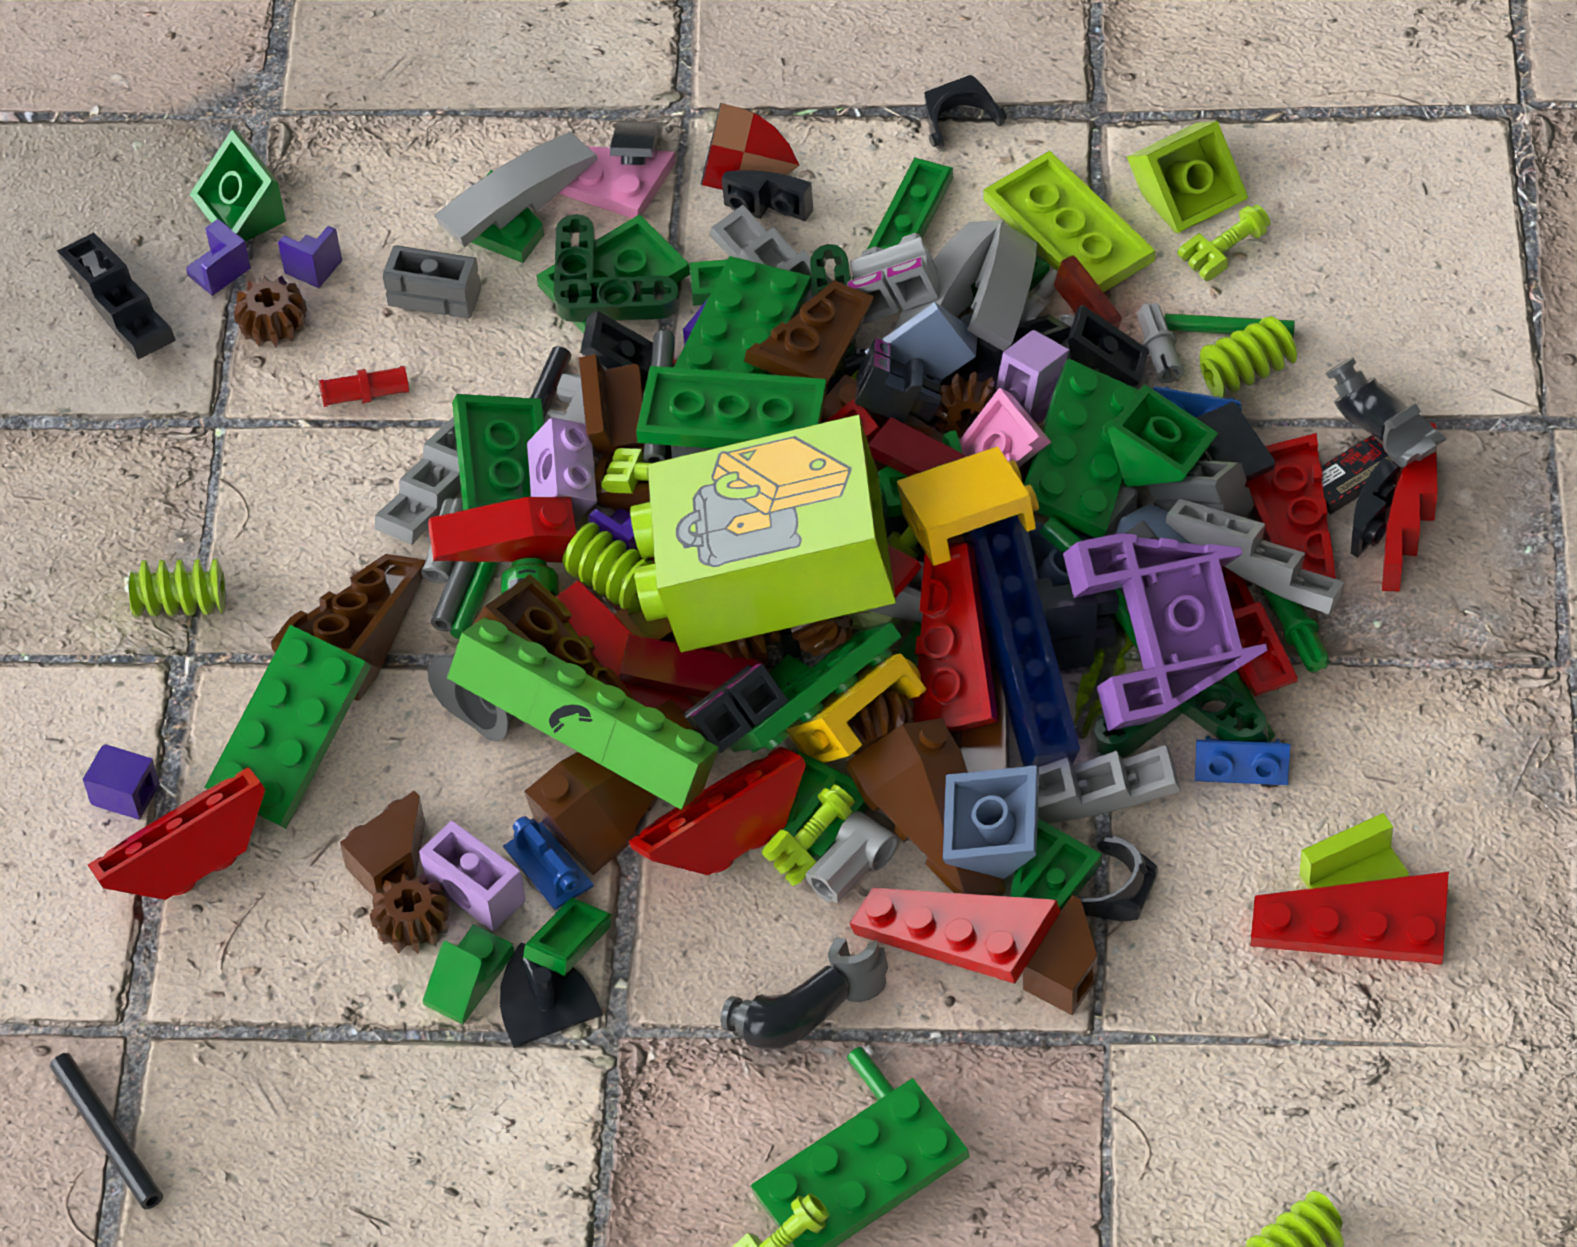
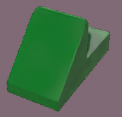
(466, 973)

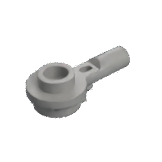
(1040, 299)

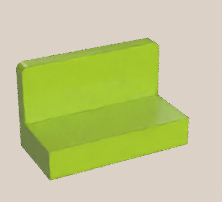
(1353, 856)

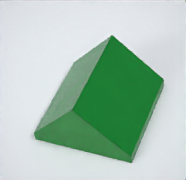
(239, 190)
(1157, 440)

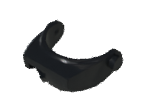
(960, 92)
(1130, 899)

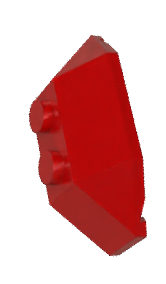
(726, 817)
(185, 842)

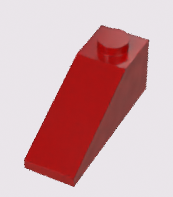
(505, 531)

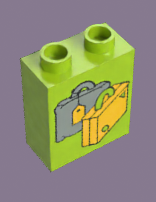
(764, 535)

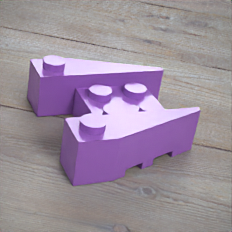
(1176, 615)

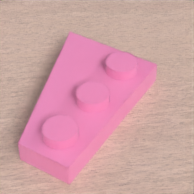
(620, 186)
(1004, 425)

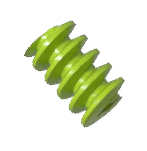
(1246, 353)
(605, 565)
(177, 589)
(1306, 1225)

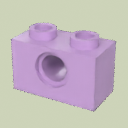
(1031, 372)
(563, 464)
(473, 875)

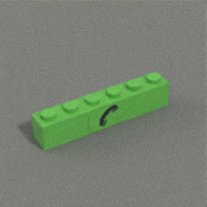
(582, 712)

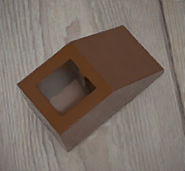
(386, 844)
(1065, 961)

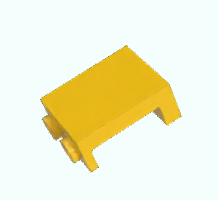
(964, 498)
(828, 734)

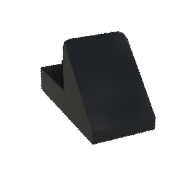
(616, 344)
(1104, 346)

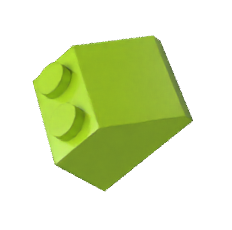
(1188, 175)

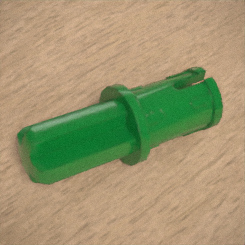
(1301, 632)

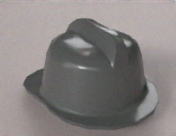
(475, 711)

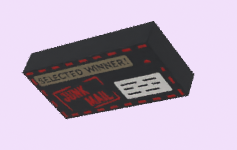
(1348, 472)

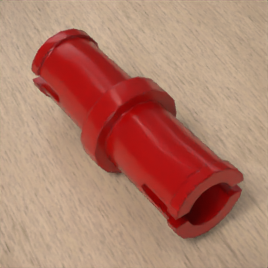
(364, 386)

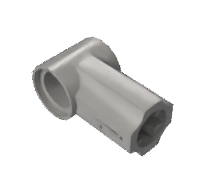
(857, 849)

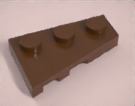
(816, 337)

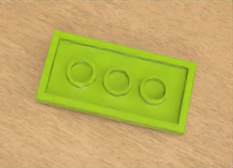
(1068, 220)

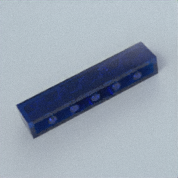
(1022, 645)

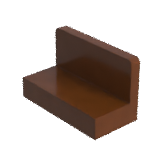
(611, 404)

